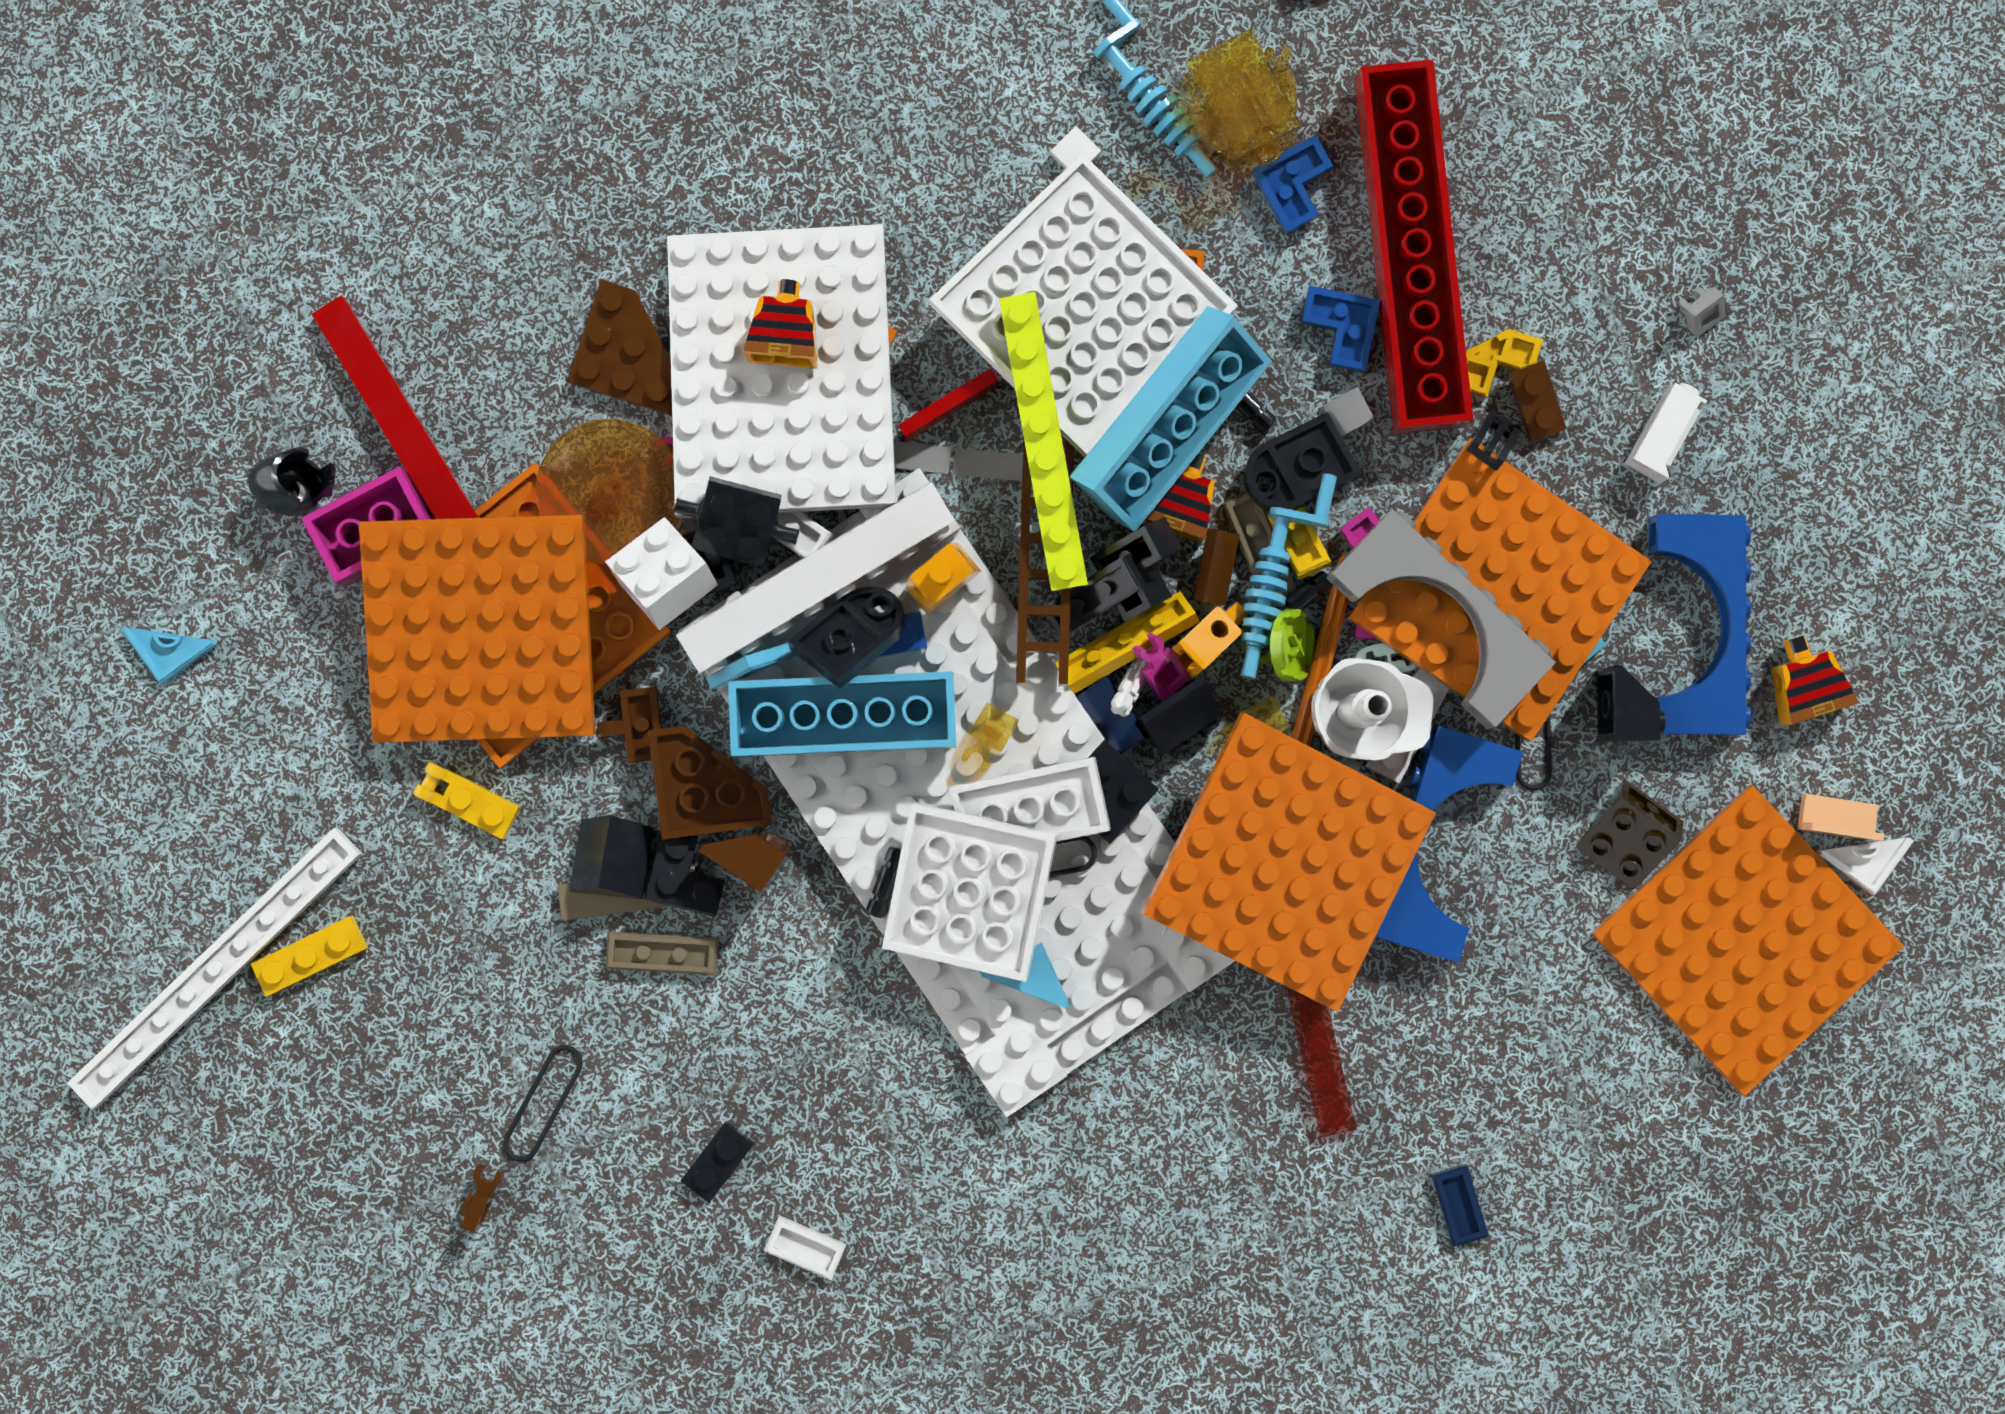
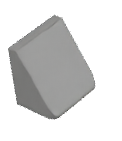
(1349, 411)

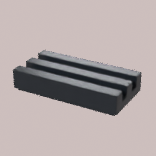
(1500, 429)

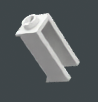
(1665, 431)

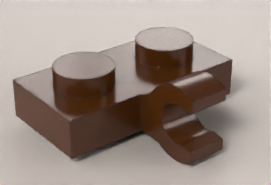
(639, 715)

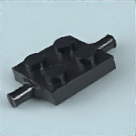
(736, 521)

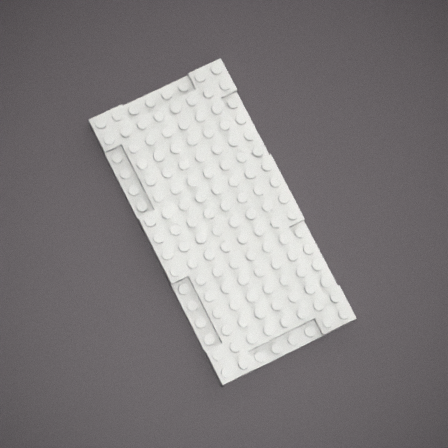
(1103, 950)

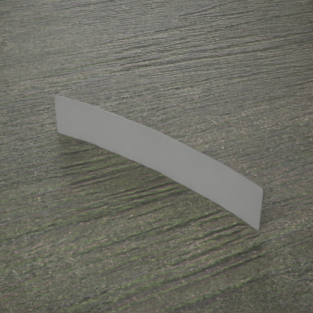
(966, 461)

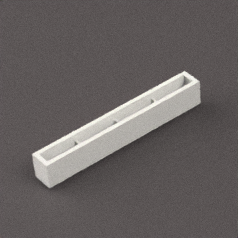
(816, 577)

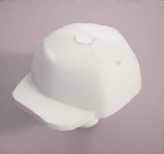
(1371, 710)

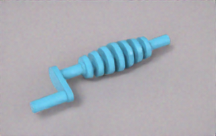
(1151, 98)
(1271, 569)

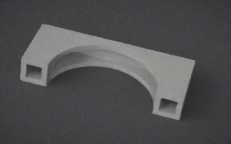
(1507, 657)

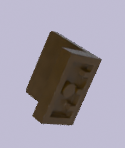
(1632, 835)

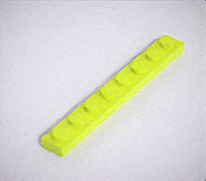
(1043, 441)

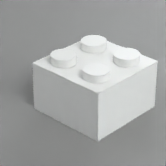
(662, 573)

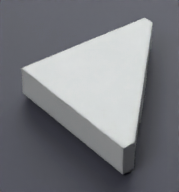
(1867, 863)

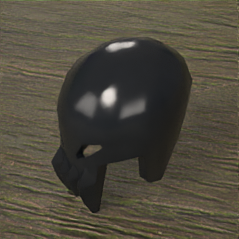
(290, 482)

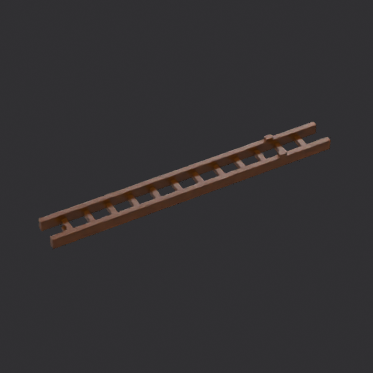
(1026, 574)

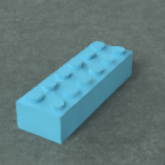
(1171, 418)
(861, 716)

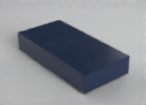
(1117, 730)
(1459, 1205)

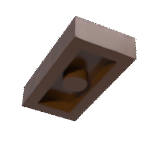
(1536, 400)

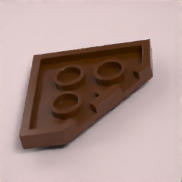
(623, 352)
(701, 788)

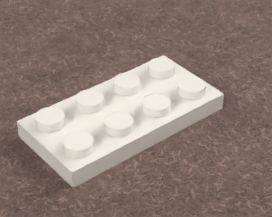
(1051, 799)

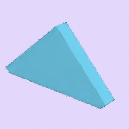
(165, 652)
(749, 665)
(1041, 981)

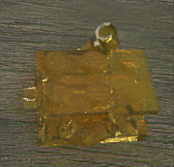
(1242, 102)

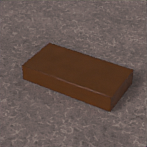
(1216, 566)

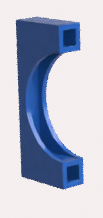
(1717, 552)
(1448, 765)

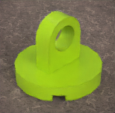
(1290, 646)

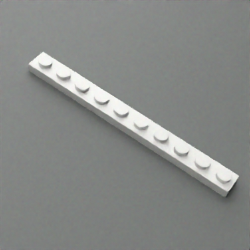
(214, 968)

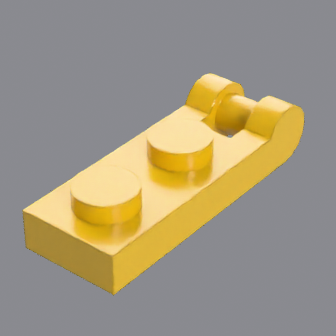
(468, 800)

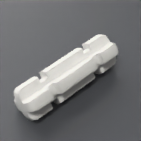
(1129, 688)

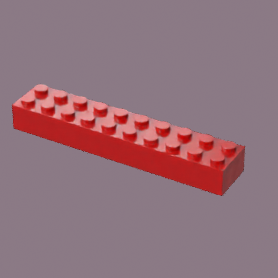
(1413, 247)

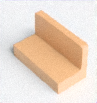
(1838, 817)

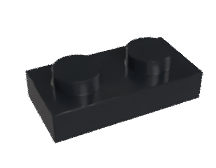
(717, 1161)

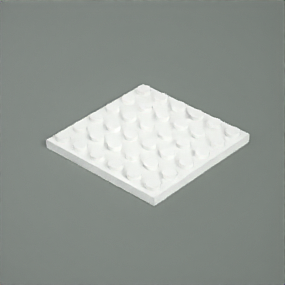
(1106, 294)

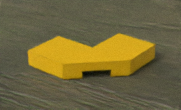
(1507, 349)

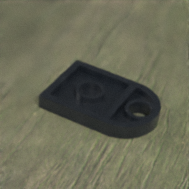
(1297, 464)
(850, 634)

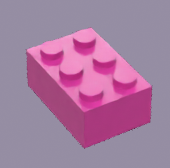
(336, 525)

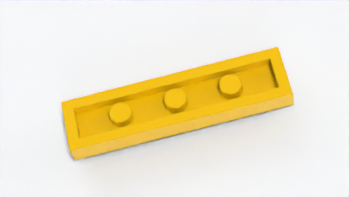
(1116, 646)

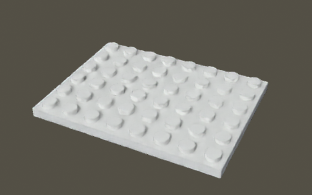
(777, 428)

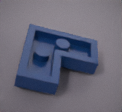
(1284, 181)
(1351, 318)

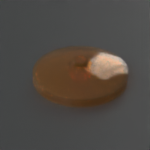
(614, 477)

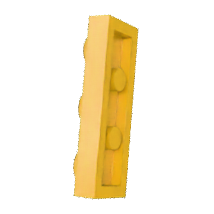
(309, 956)

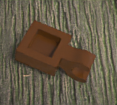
(477, 1205)

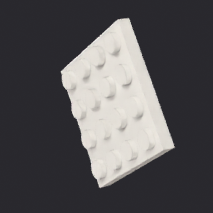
(969, 891)

